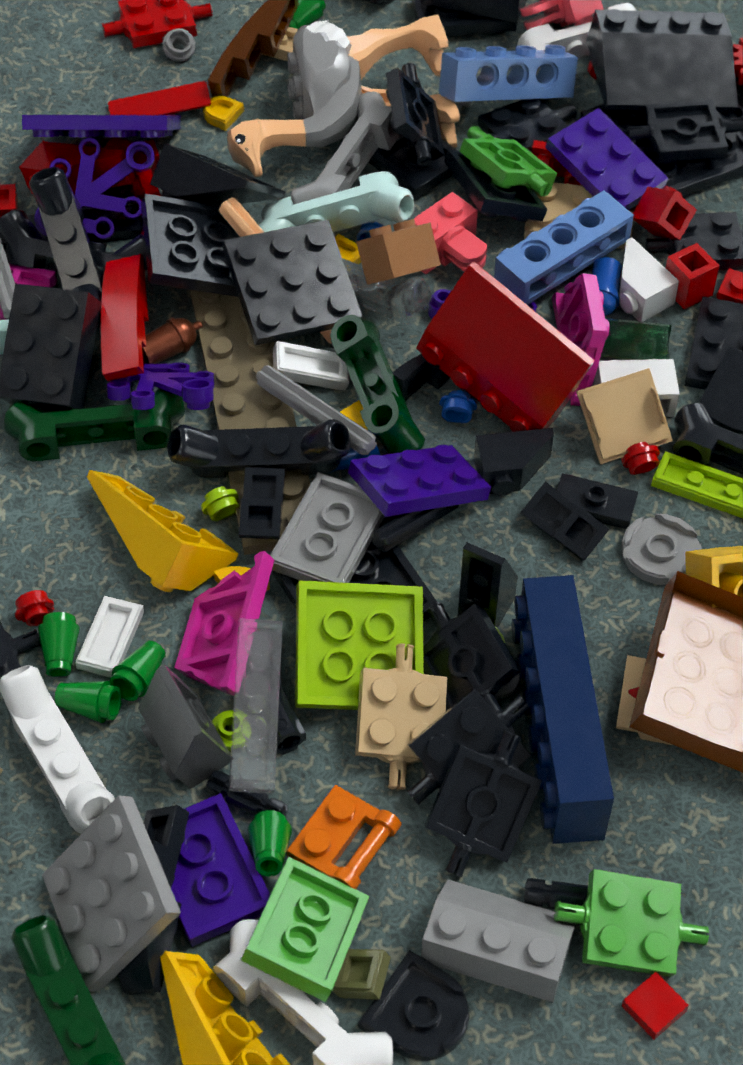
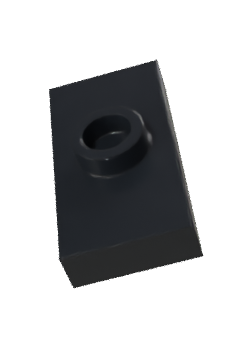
(603, 501)

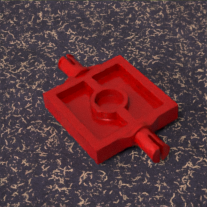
(150, 20)

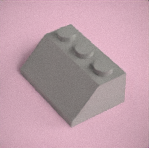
(497, 940)

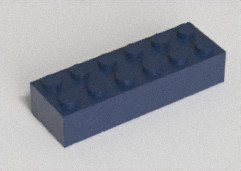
(562, 711)

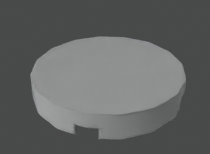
(648, 548)

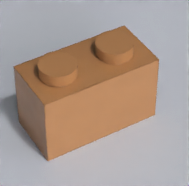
(397, 252)

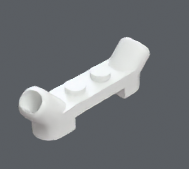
(572, 38)
(54, 747)
(312, 1020)

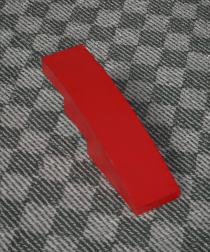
(123, 317)

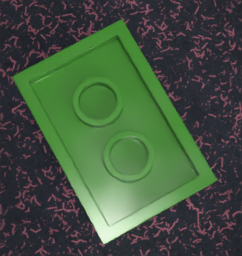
(306, 929)

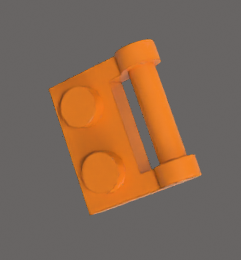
(334, 828)

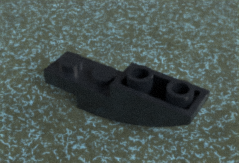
(167, 832)

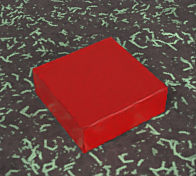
(655, 1005)

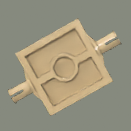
(395, 710)

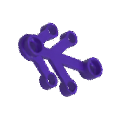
(90, 192)
(193, 387)

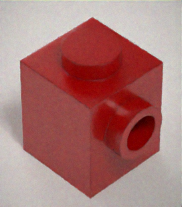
(664, 212)
(695, 273)

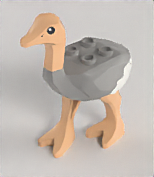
(328, 87)

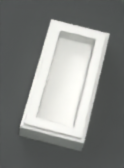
(310, 366)
(109, 636)

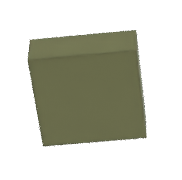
(362, 974)

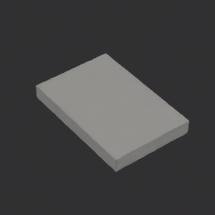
(327, 532)

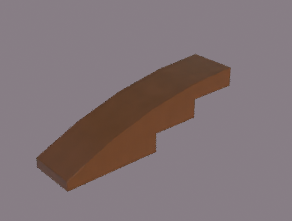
(256, 37)

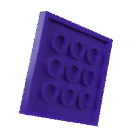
(101, 125)

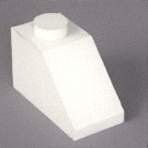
(645, 283)

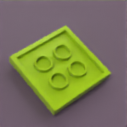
(349, 630)

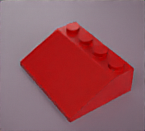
(503, 352)

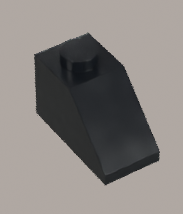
(511, 458)

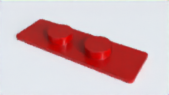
(163, 101)

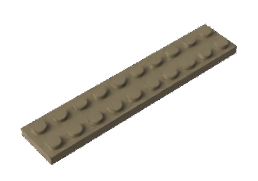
(238, 398)

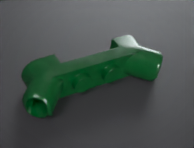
(382, 401)
(44, 433)
(63, 994)

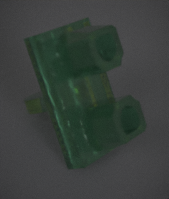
(637, 340)

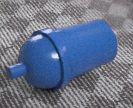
(608, 276)

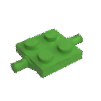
(507, 162)
(631, 923)

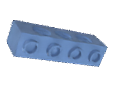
(554, 79)
(563, 247)

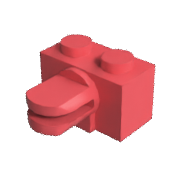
(561, 11)
(454, 232)

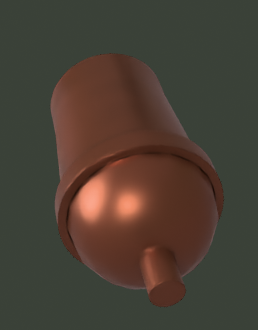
(169, 340)

